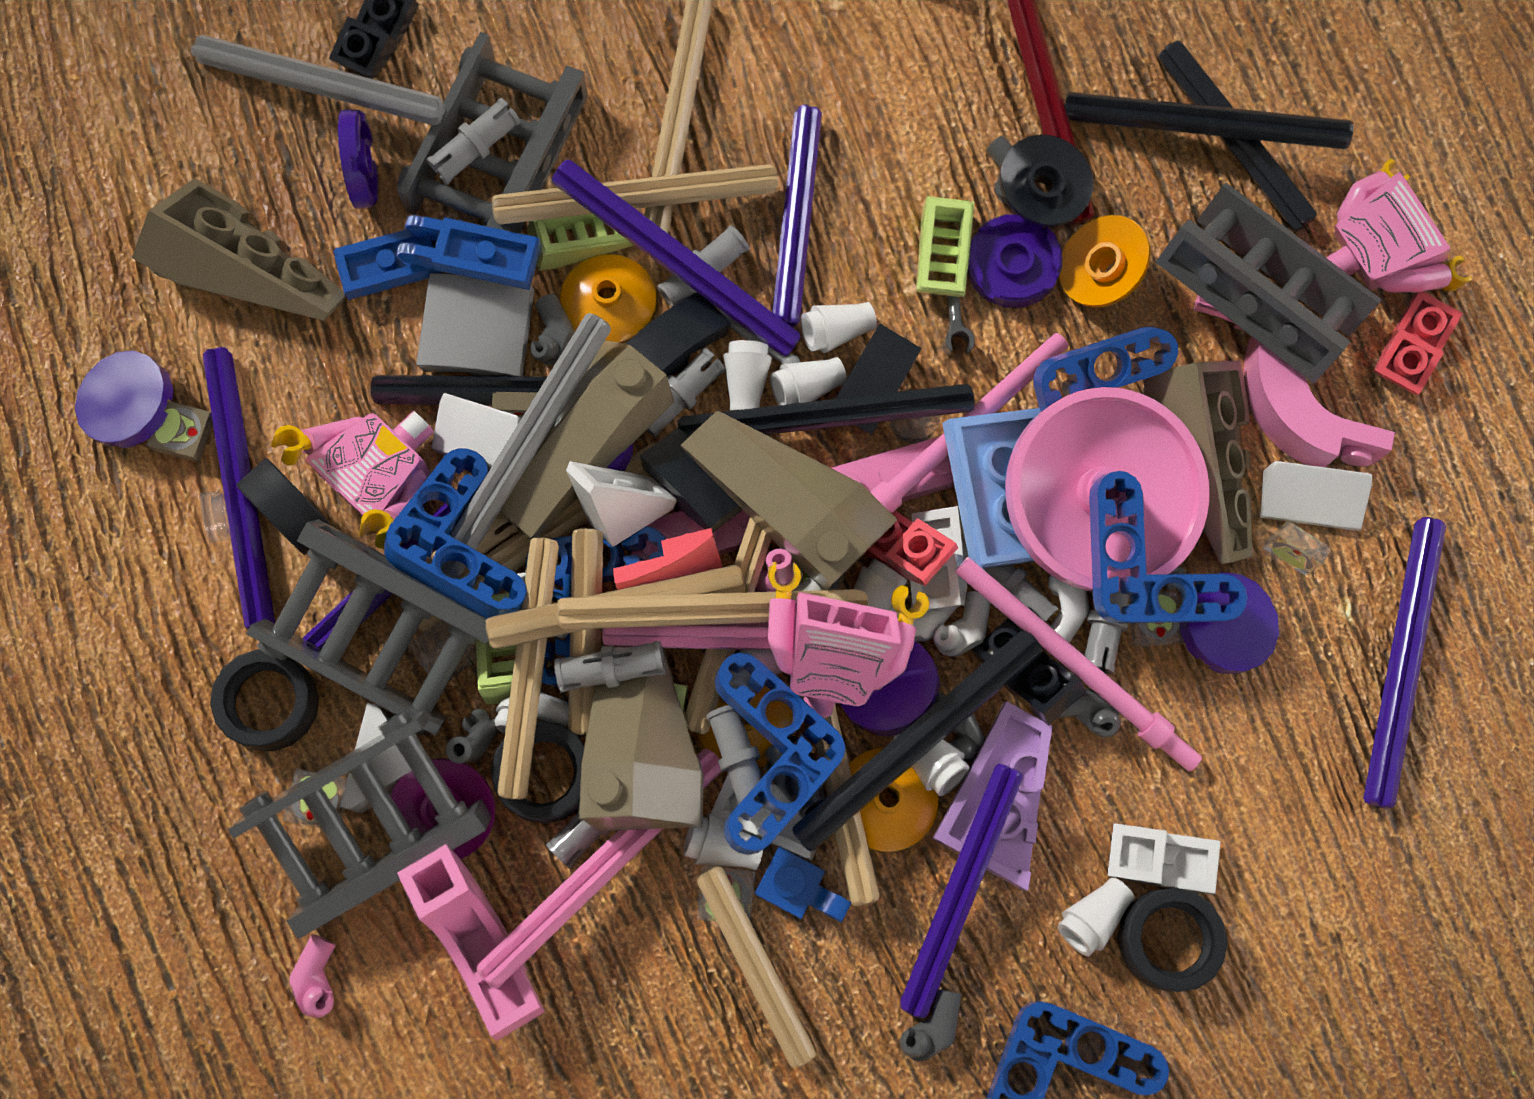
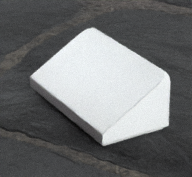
(472, 427)
(1315, 495)

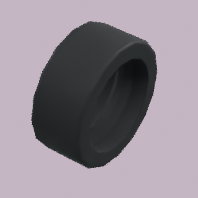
(279, 501)
(231, 680)
(566, 804)
(1212, 931)

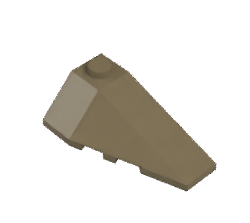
(209, 245)
(1213, 407)
(601, 419)
(793, 498)
(640, 759)

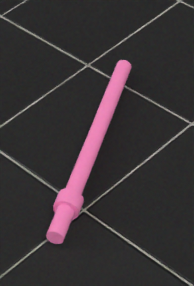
(890, 493)
(1152, 727)

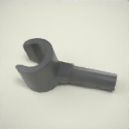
(956, 327)

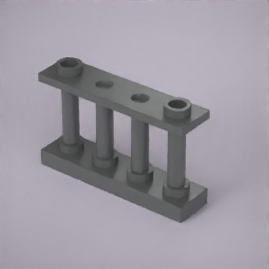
(542, 137)
(1254, 301)
(373, 575)
(362, 874)

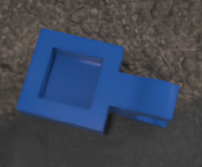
(794, 886)

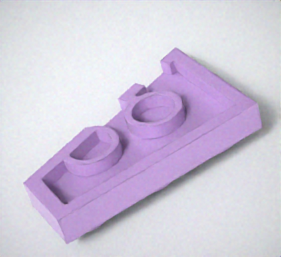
(1020, 743)

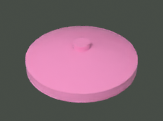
(1079, 443)

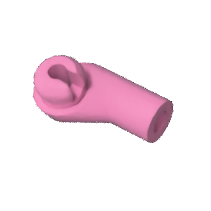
(783, 572)
(309, 979)

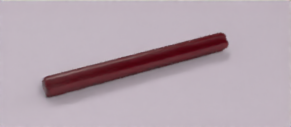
(1043, 79)

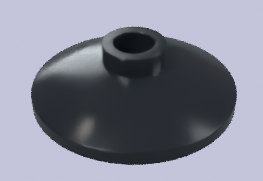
(1058, 168)

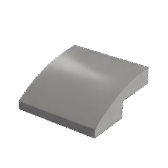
(474, 327)

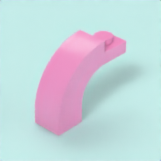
(1298, 422)
(469, 929)

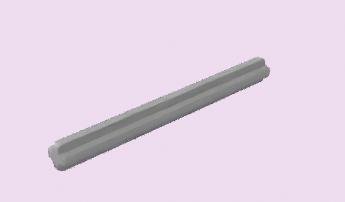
(319, 80)
(528, 436)

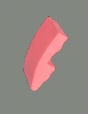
(1417, 342)
(912, 549)
(682, 557)

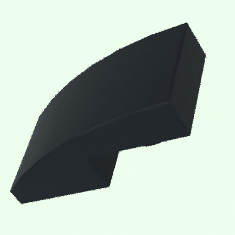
(373, 36)
(679, 333)
(880, 367)
(694, 489)
(1043, 685)

